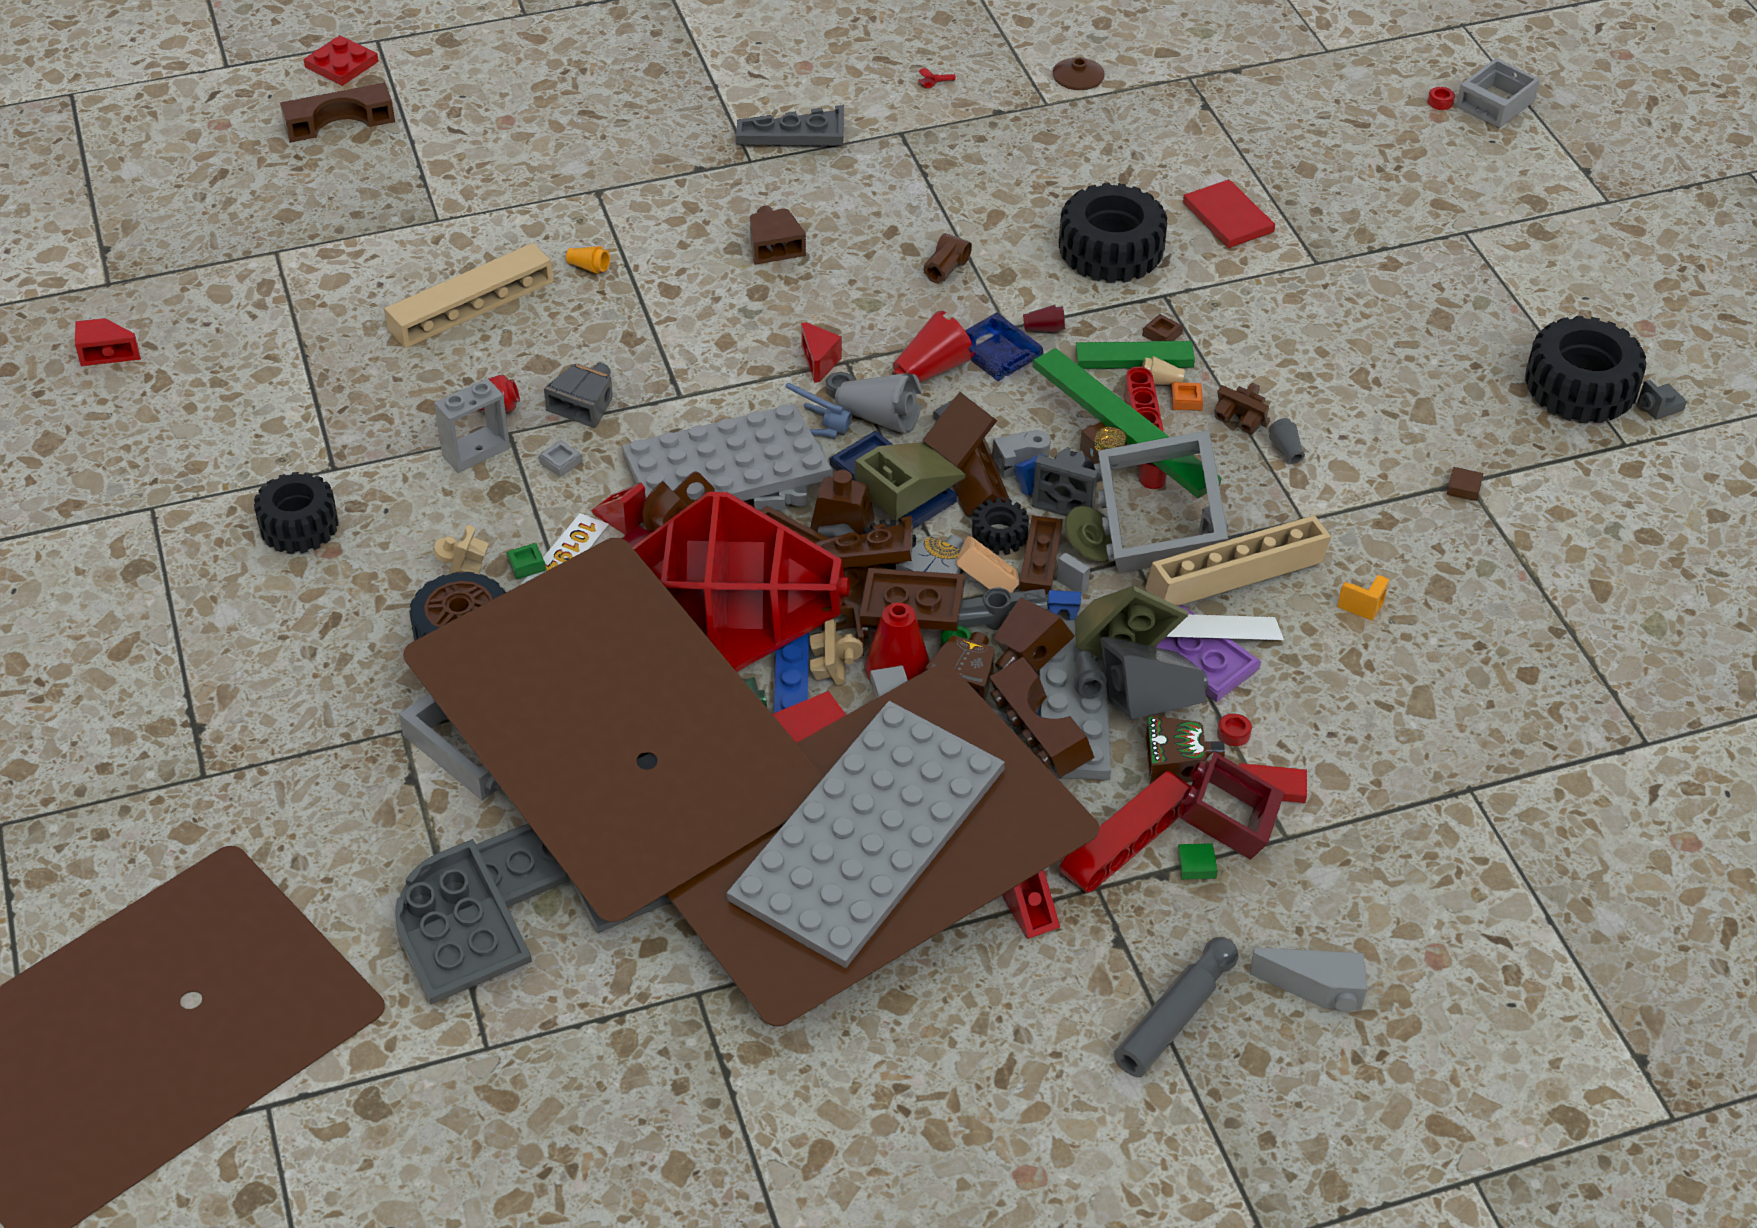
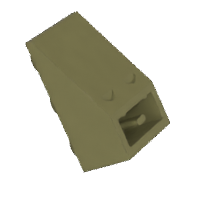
(905, 476)

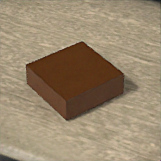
(1162, 329)
(1465, 483)

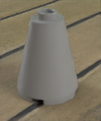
(883, 400)

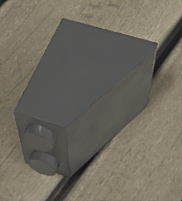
(1150, 678)

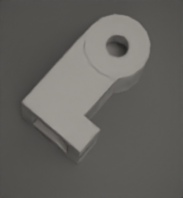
(1018, 448)

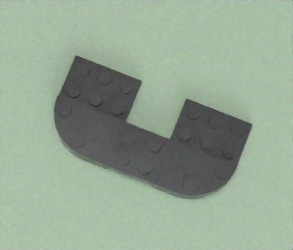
(457, 914)

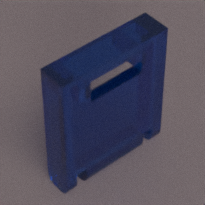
(1005, 351)

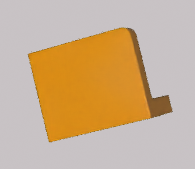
(1364, 601)

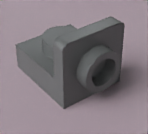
(1660, 400)

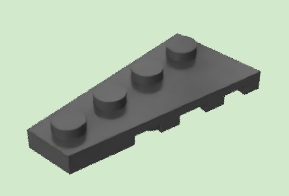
(793, 129)

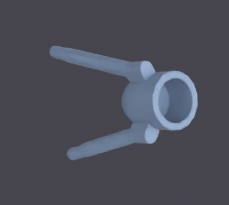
(834, 417)

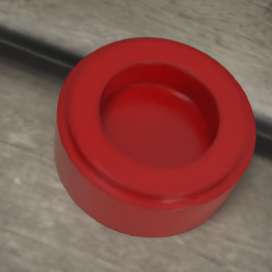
(1441, 98)
(1234, 729)

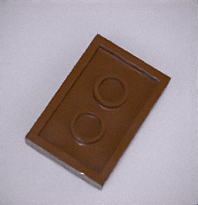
(931, 594)

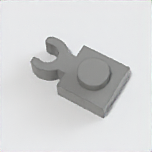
(778, 500)

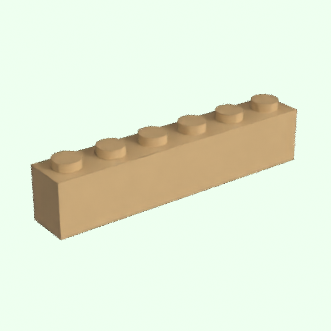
(468, 295)
(1239, 561)

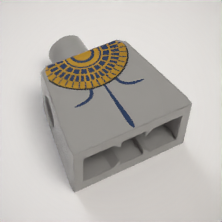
(935, 556)

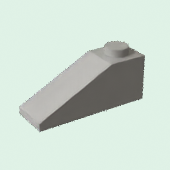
(1320, 977)

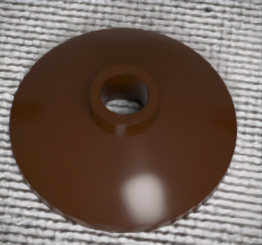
(1078, 73)

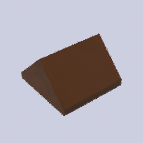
(959, 430)

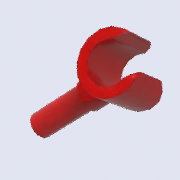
(931, 79)

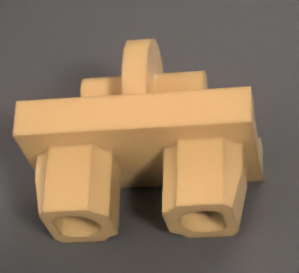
(464, 555)
(837, 652)

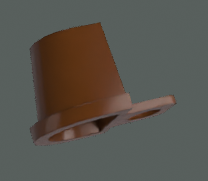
(665, 503)

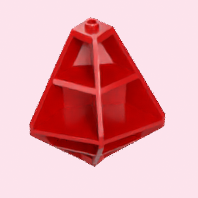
(744, 576)

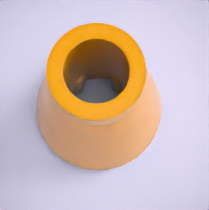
(589, 258)

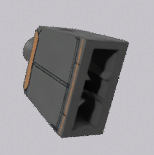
(580, 393)

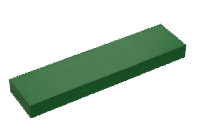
(1132, 354)

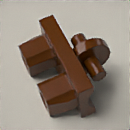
(1245, 404)

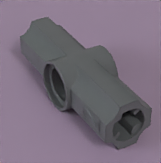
(995, 606)

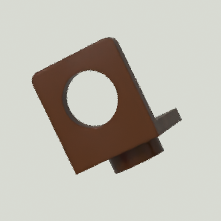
(852, 621)

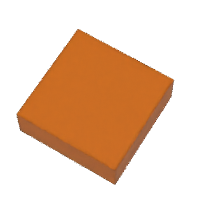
(1186, 396)

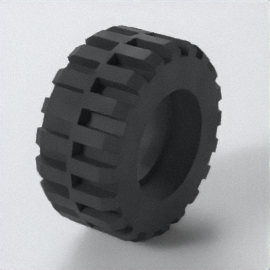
(1112, 232)
(1581, 394)

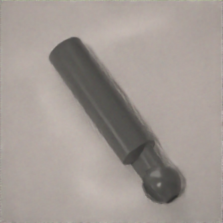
(1175, 1008)

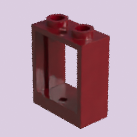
(1243, 786)

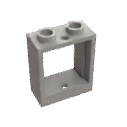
(1480, 102)
(491, 439)

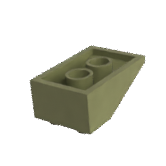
(1127, 616)

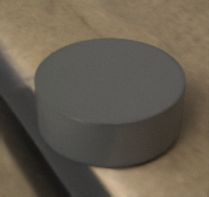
(835, 380)

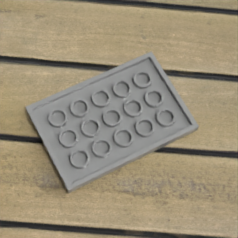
(736, 456)

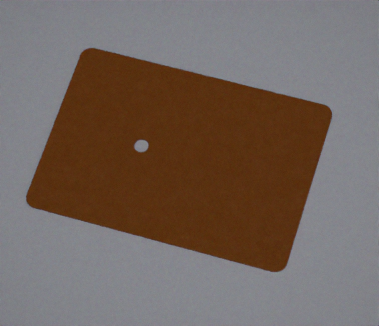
(579, 681)
(1006, 839)
(118, 1076)

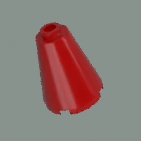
(935, 349)
(898, 642)

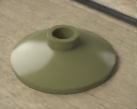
(1087, 533)

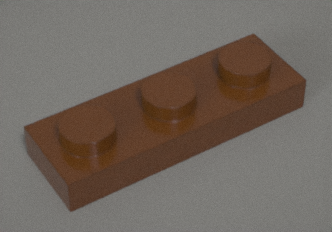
(1041, 554)

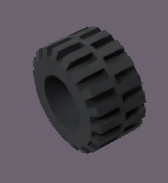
(296, 512)

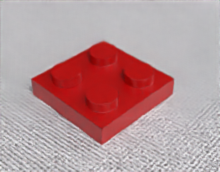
(341, 60)

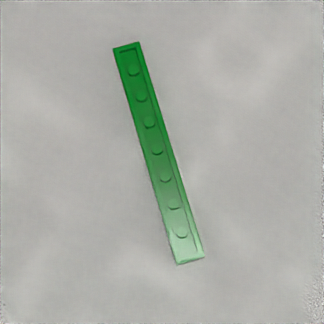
(1116, 413)

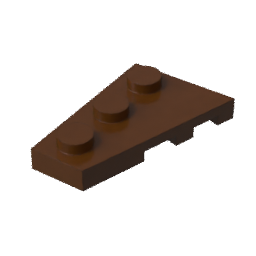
(877, 547)

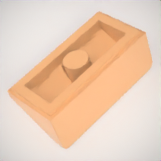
(986, 566)

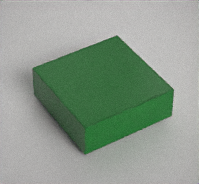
(526, 561)
(1197, 861)

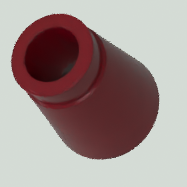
(1045, 319)

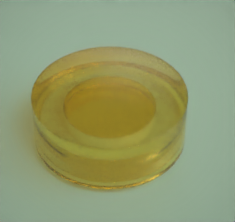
(1109, 438)

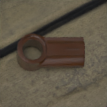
(948, 254)

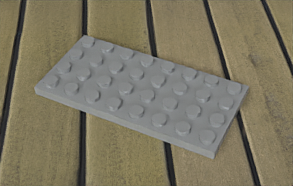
(865, 833)

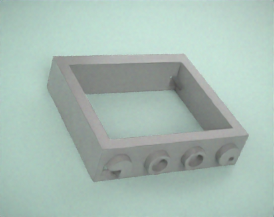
(1146, 452)
(417, 728)

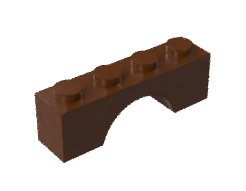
(366, 104)
(1058, 740)

